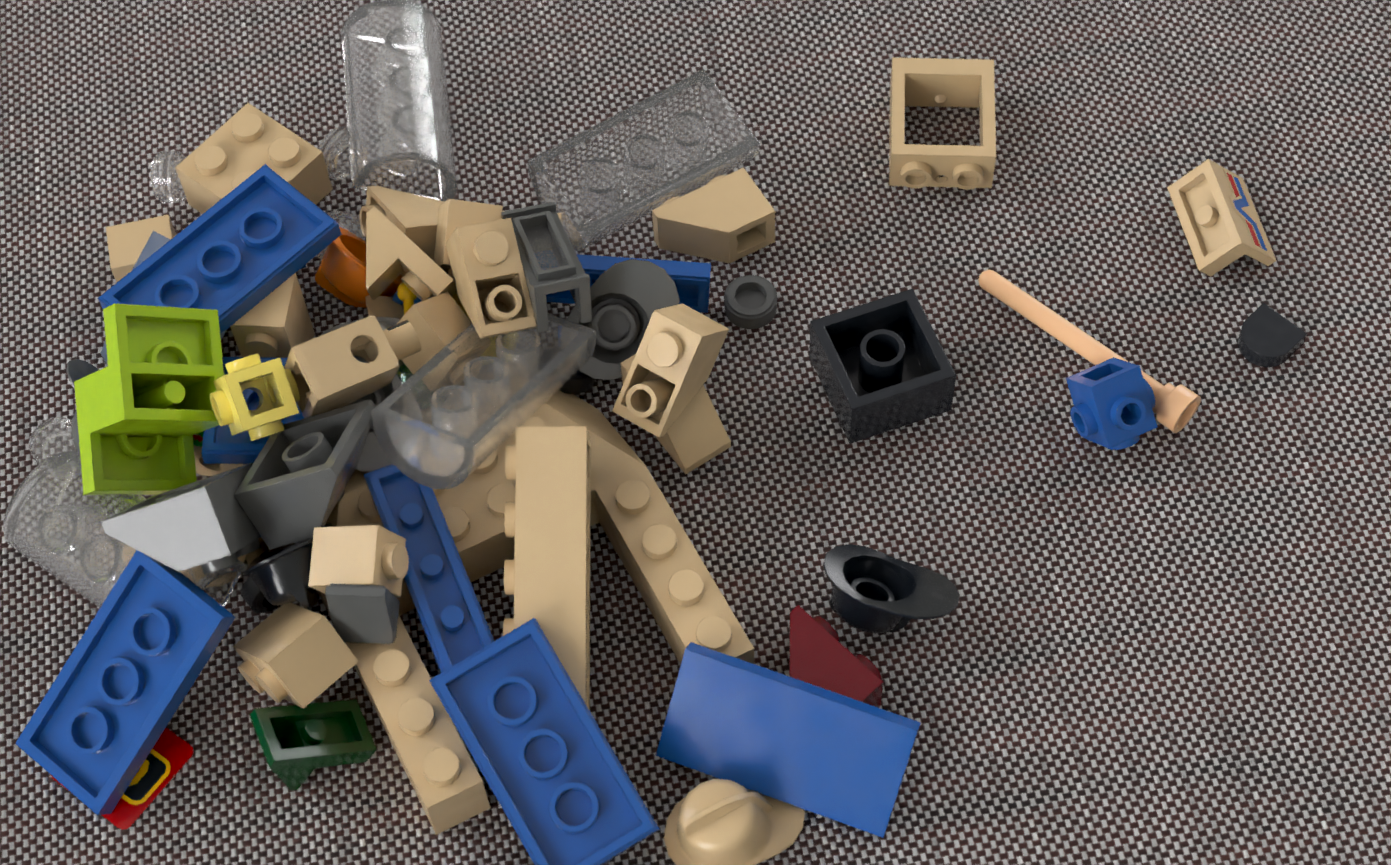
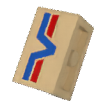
(1219, 218)

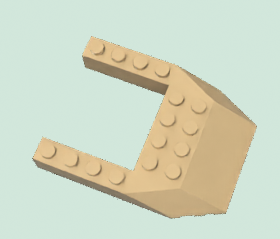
(643, 535)

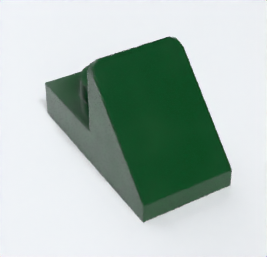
(312, 738)

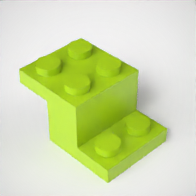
(149, 400)

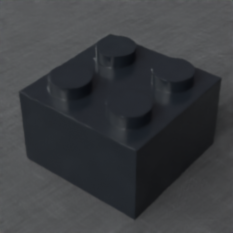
(881, 365)

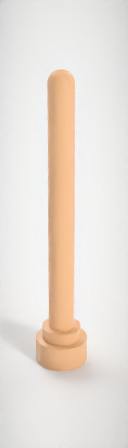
(1173, 404)

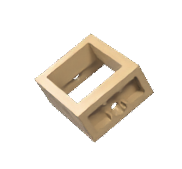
(942, 84)

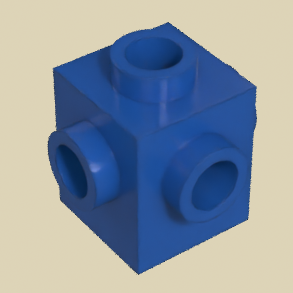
(1112, 404)

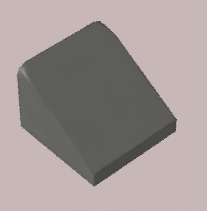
(363, 613)

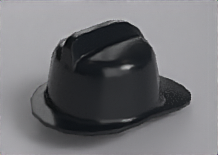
(284, 574)
(884, 592)

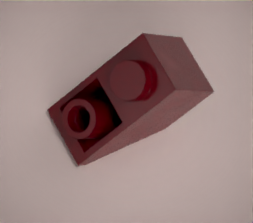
(824, 662)

